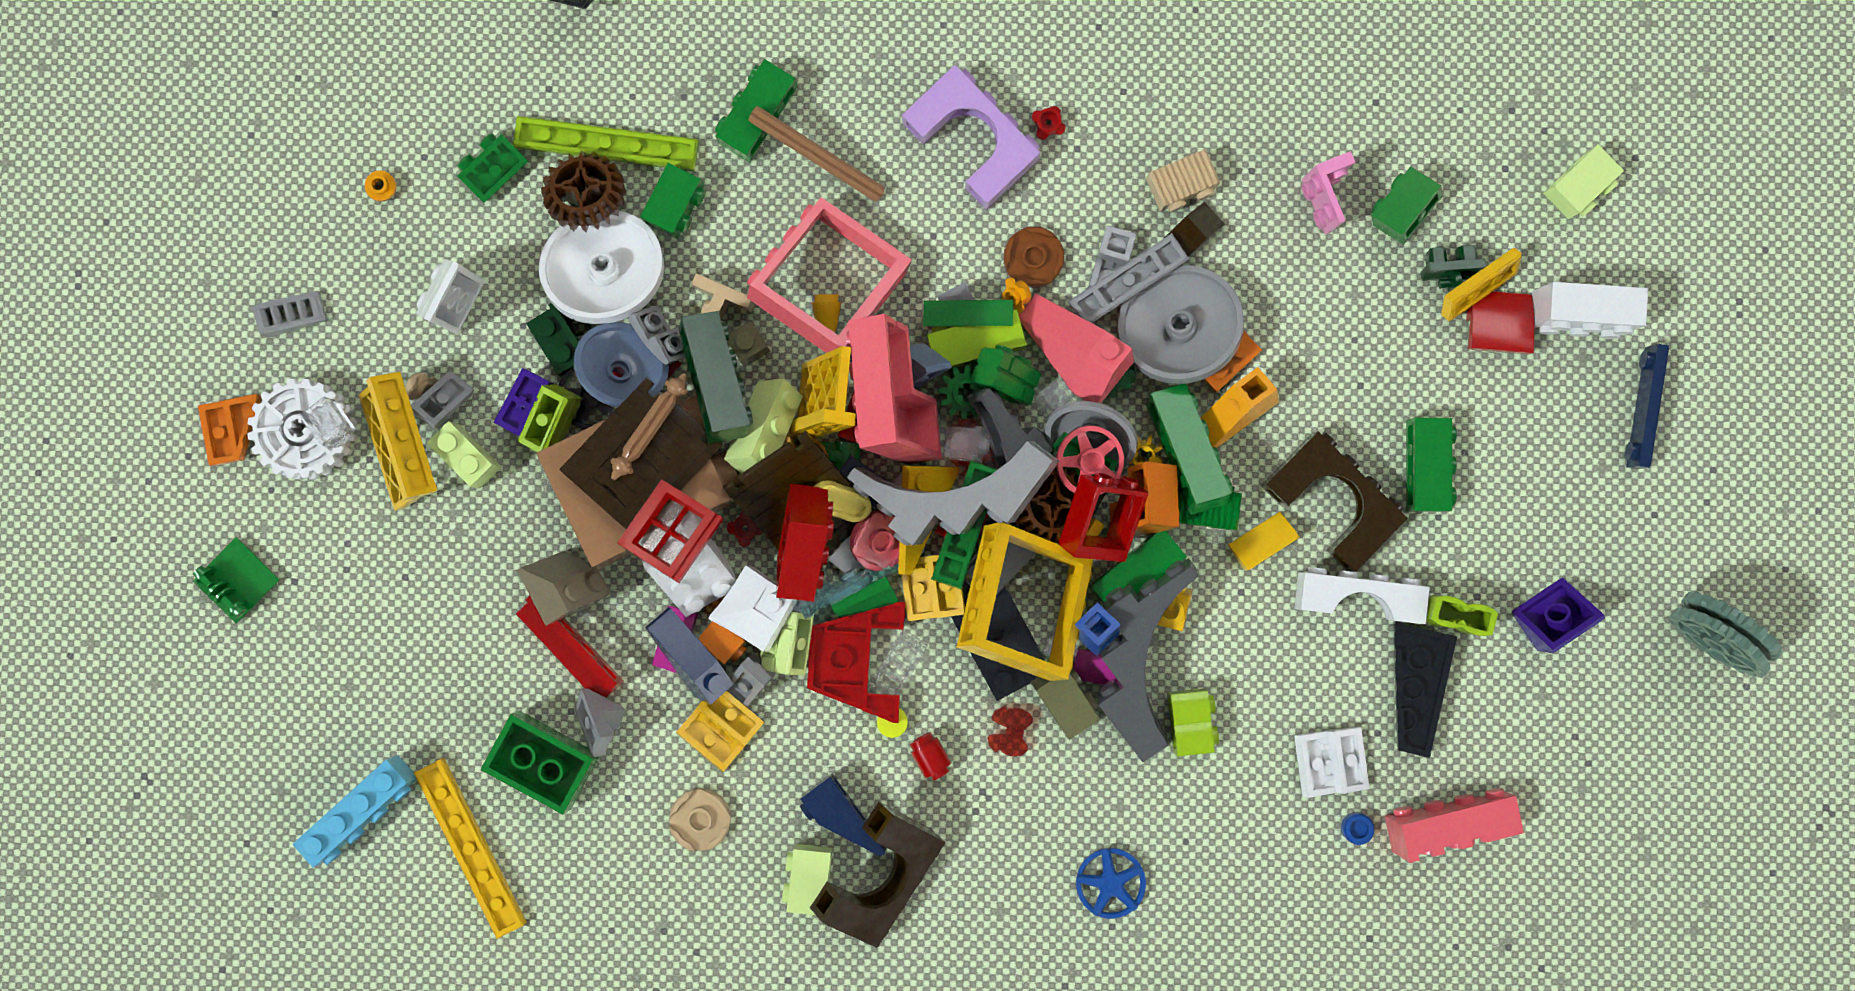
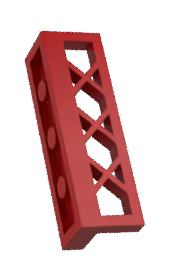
(572, 651)

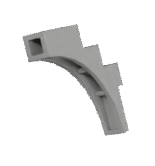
(1003, 493)

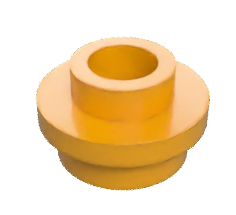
(388, 189)

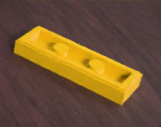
(1481, 284)

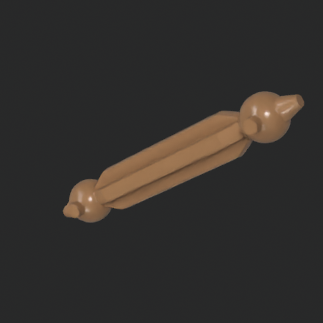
(649, 426)

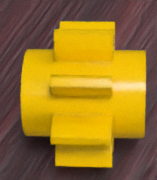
(1147, 446)

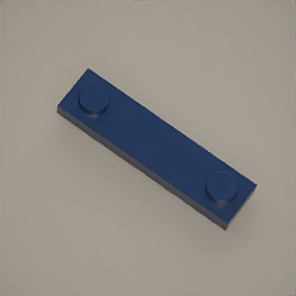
(1653, 369)

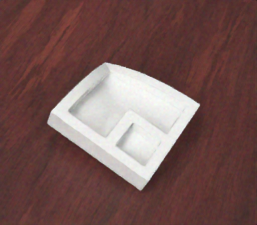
(753, 609)

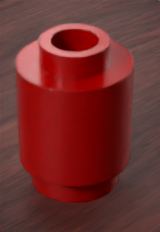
(930, 756)

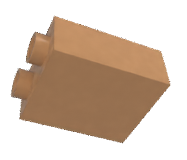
(594, 526)

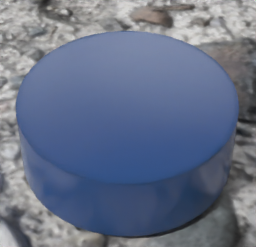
(1357, 828)

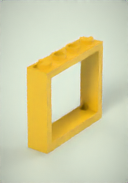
(983, 596)

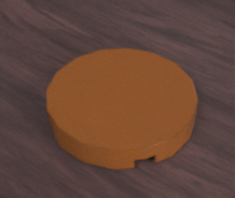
(1034, 256)

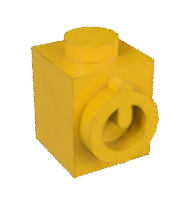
(1176, 613)

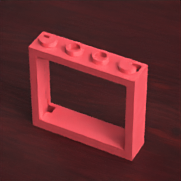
(857, 234)

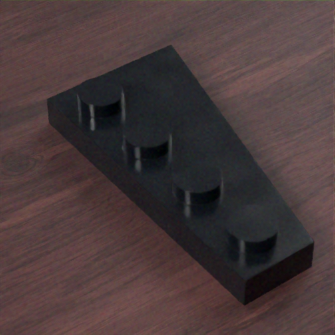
(1421, 678)

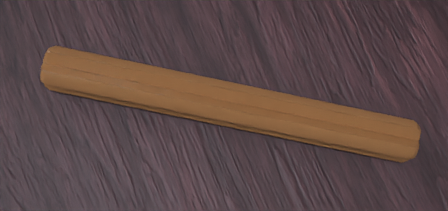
(816, 153)

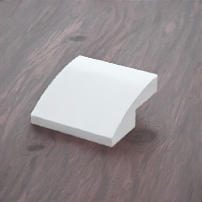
(1331, 762)

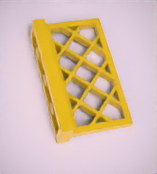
(824, 395)
(396, 439)

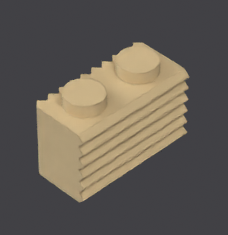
(1183, 181)

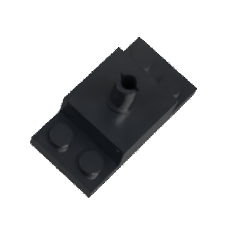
(1008, 630)

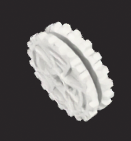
(278, 428)

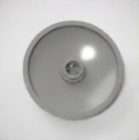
(1183, 325)

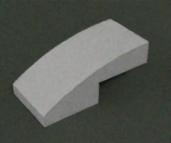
(1113, 252)

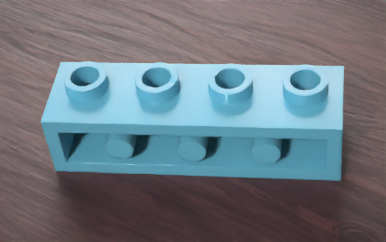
(359, 807)

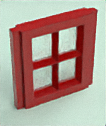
(670, 531)

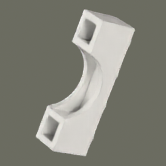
(1399, 602)

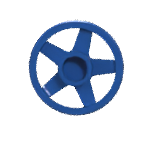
(1111, 883)

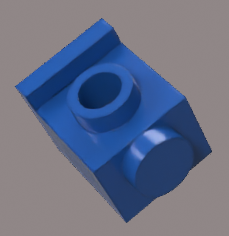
(1097, 629)

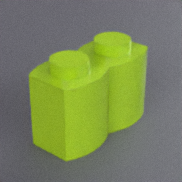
(1462, 616)
(1191, 722)

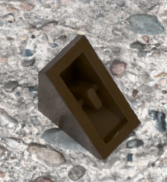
(1196, 228)

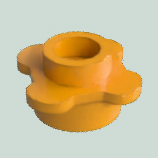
(1018, 292)

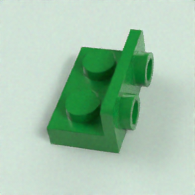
(490, 166)

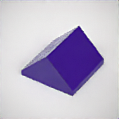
(1556, 616)

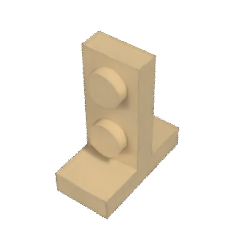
(721, 296)

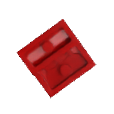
(1502, 323)

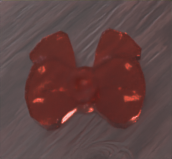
(1016, 722)

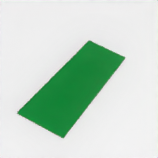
(968, 313)

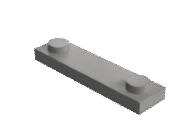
(1129, 279)

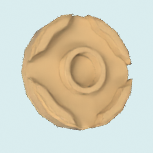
(700, 819)

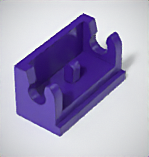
(520, 401)

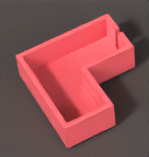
(889, 411)

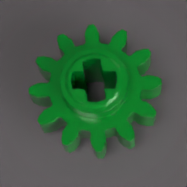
(951, 392)

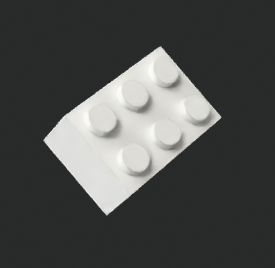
(1589, 309)
(703, 583)

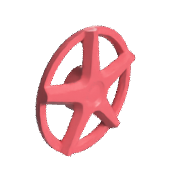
(1089, 459)

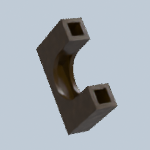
(1375, 513)
(873, 913)

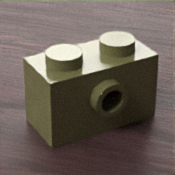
(1067, 703)

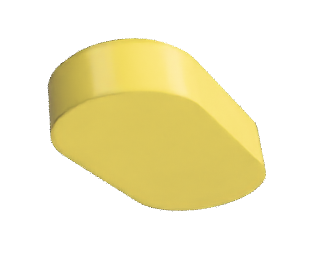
(846, 501)

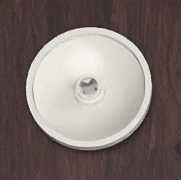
(604, 271)

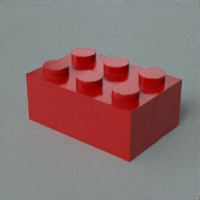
(803, 543)

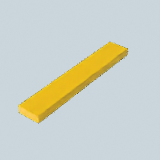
(470, 848)

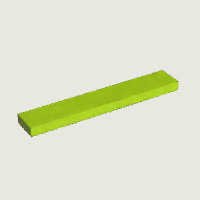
(613, 143)

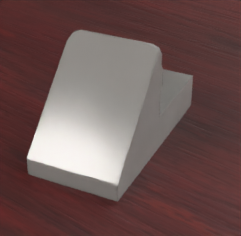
(442, 400)
(749, 680)
(597, 719)

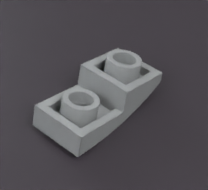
(657, 335)

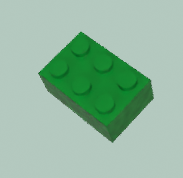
(540, 762)

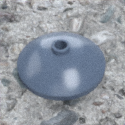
(619, 350)

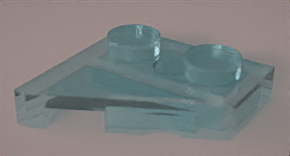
(830, 594)

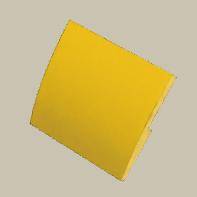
(927, 597)
(720, 729)

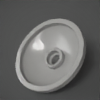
(1086, 413)

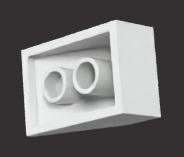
(449, 295)

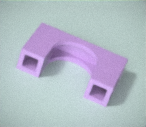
(958, 96)

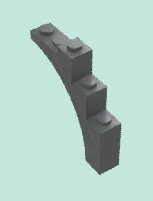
(1005, 441)
(1138, 613)

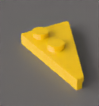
(928, 480)

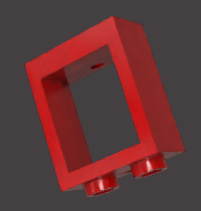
(1123, 524)

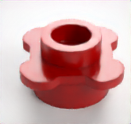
(1052, 114)
(744, 537)

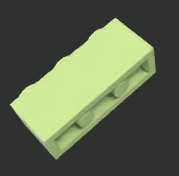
(772, 410)

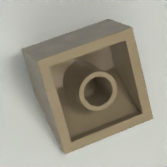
(562, 585)

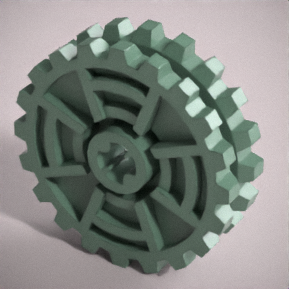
(1726, 634)

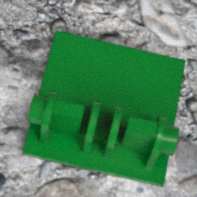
(235, 580)

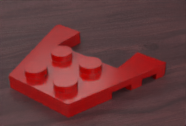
(842, 659)

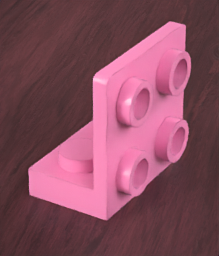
(1318, 188)

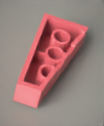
(1453, 824)

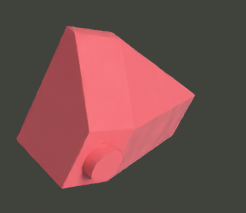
(1081, 352)

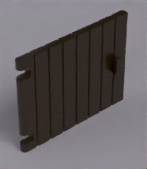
(671, 455)
(767, 485)

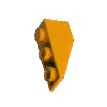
(1240, 406)

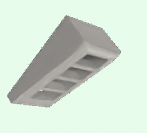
(263, 318)

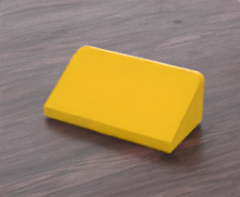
(1263, 541)

